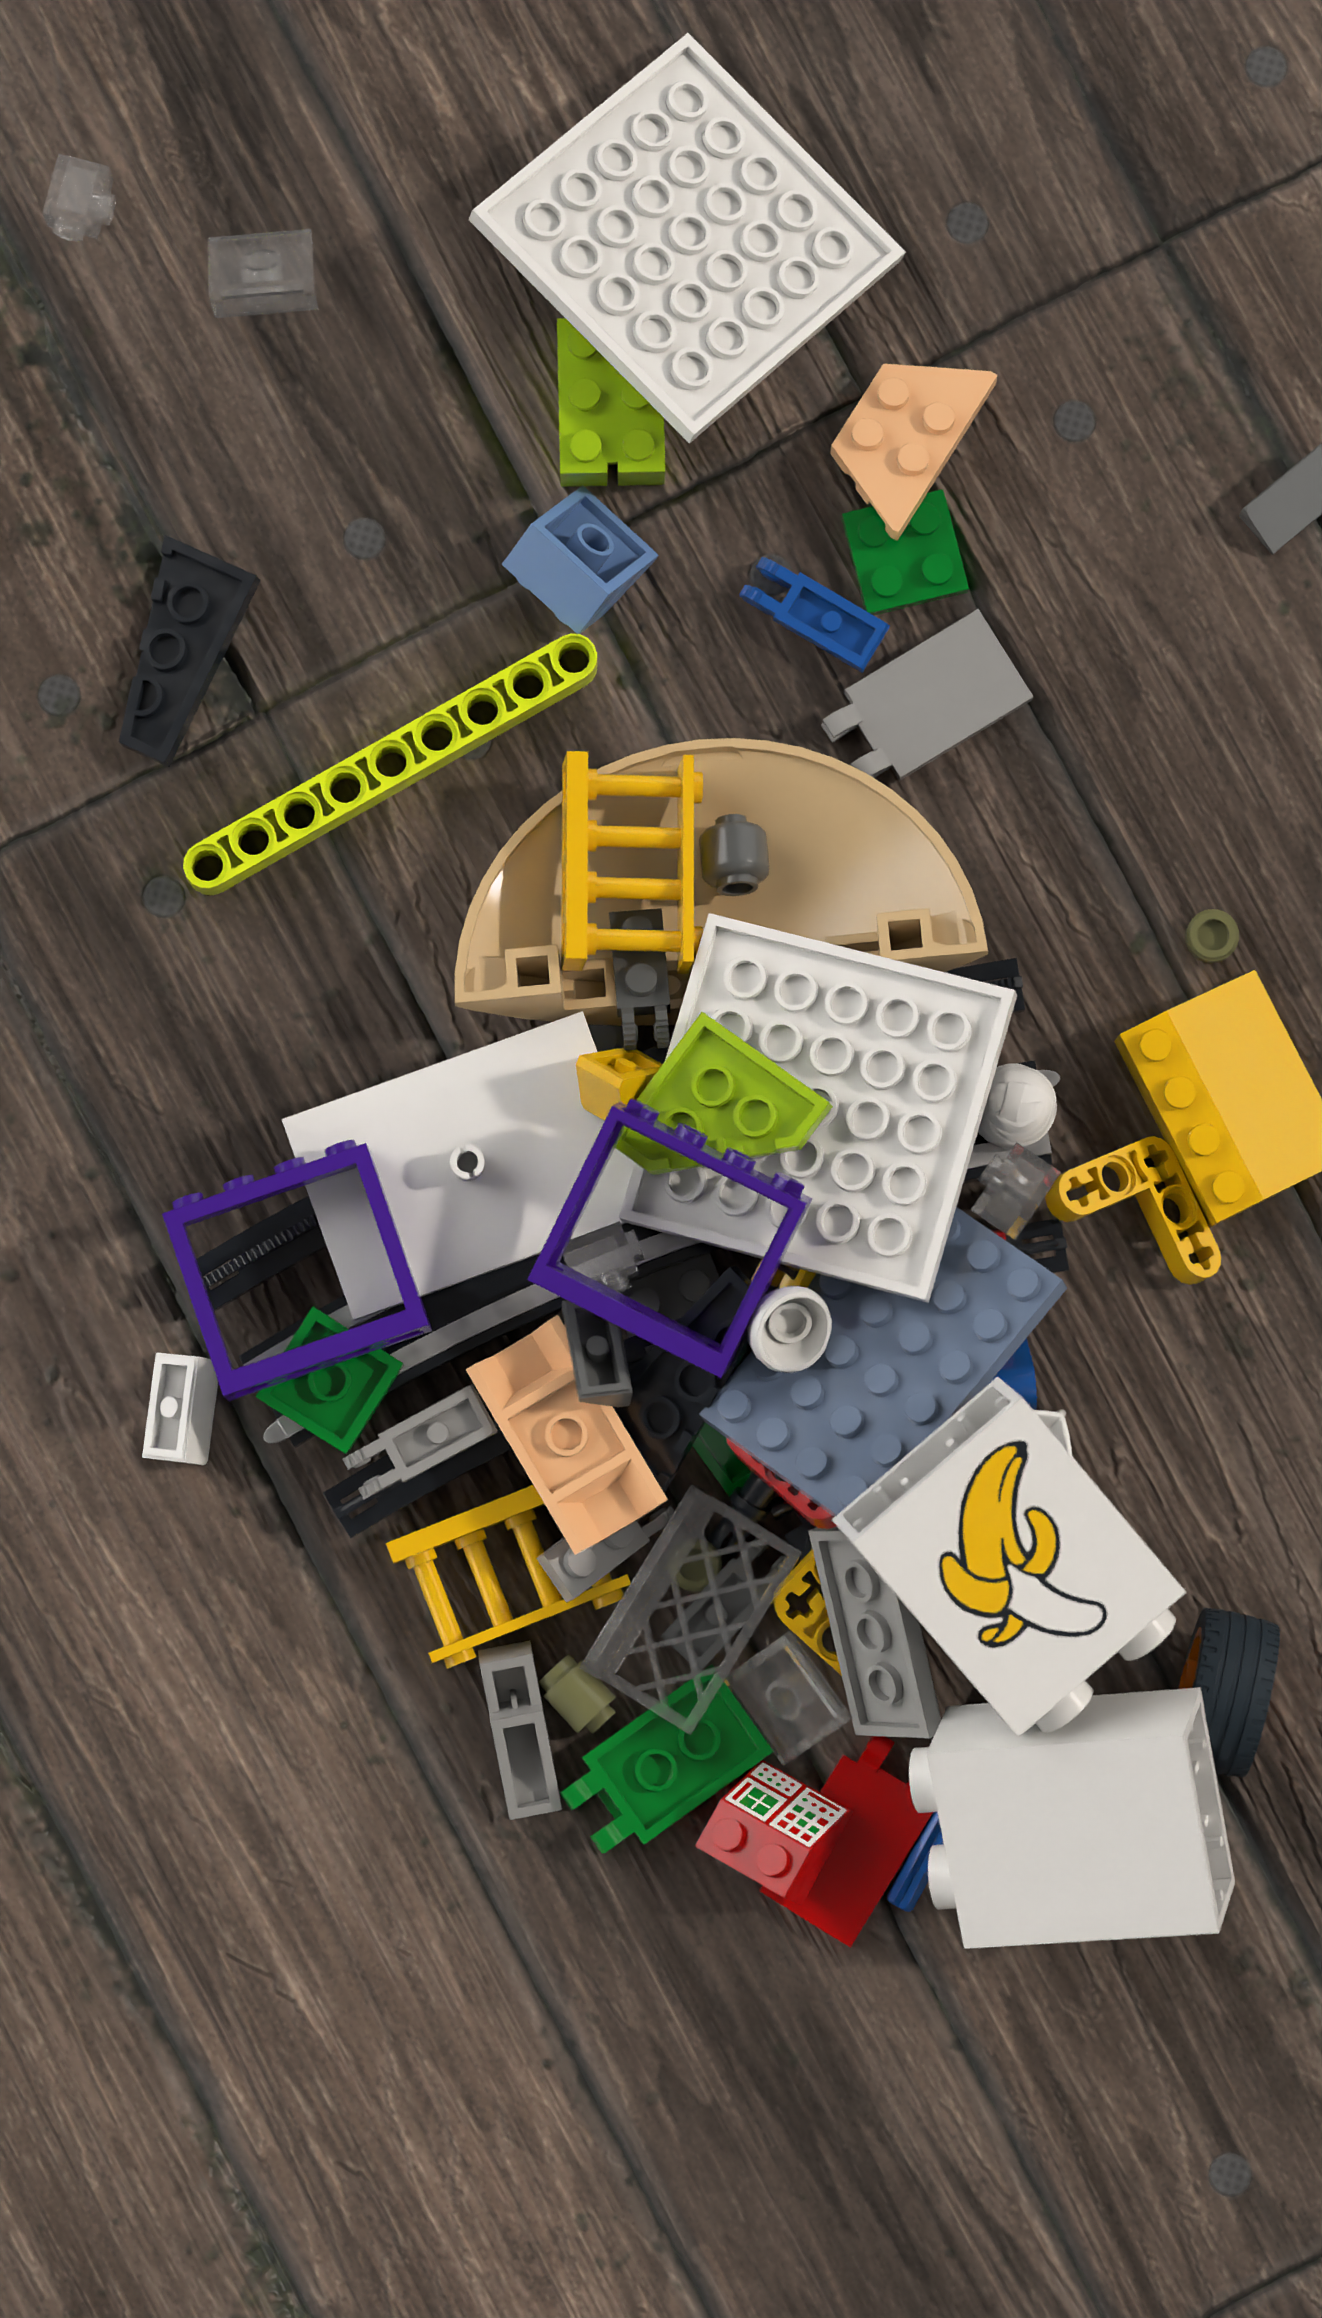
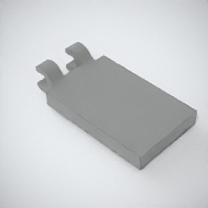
(931, 698)

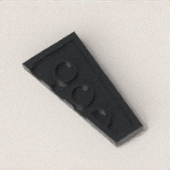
(187, 635)
(673, 1392)

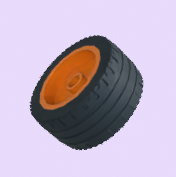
(1235, 1668)

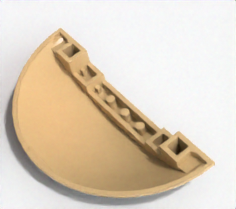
(843, 870)

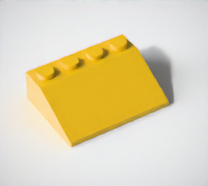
(1228, 1096)

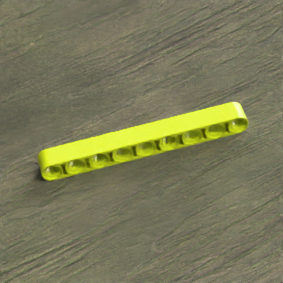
(404, 741)

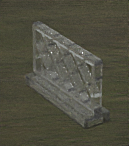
(652, 1583)

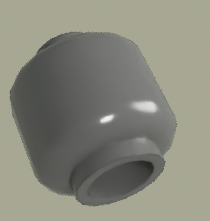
(734, 855)

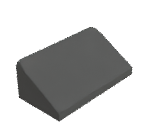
(1287, 503)
(597, 1357)

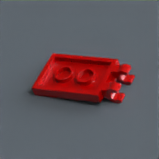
(867, 1849)

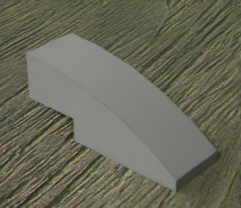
(519, 1730)

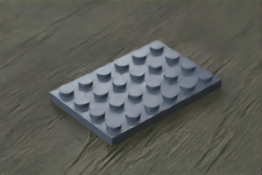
(887, 1369)

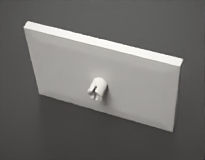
(468, 1161)

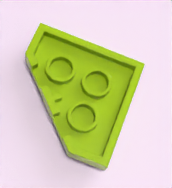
(729, 1096)

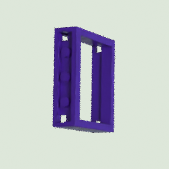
(629, 1313)
(328, 1350)

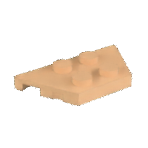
(907, 434)

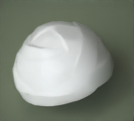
(1018, 1107)
(789, 1329)

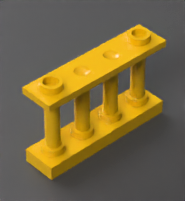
(584, 886)
(468, 1533)

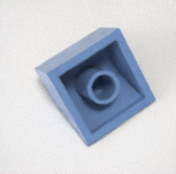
(579, 559)

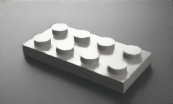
(875, 1644)

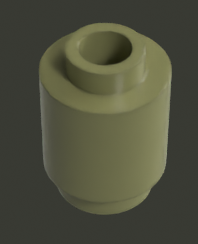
(577, 1695)

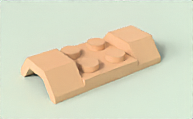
(568, 1448)

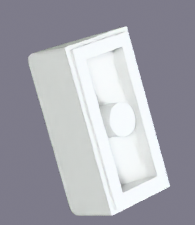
(181, 1409)

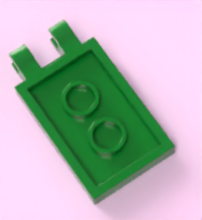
(660, 1773)

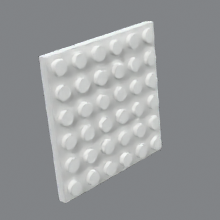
(687, 237)
(908, 1081)

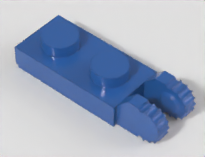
(819, 615)

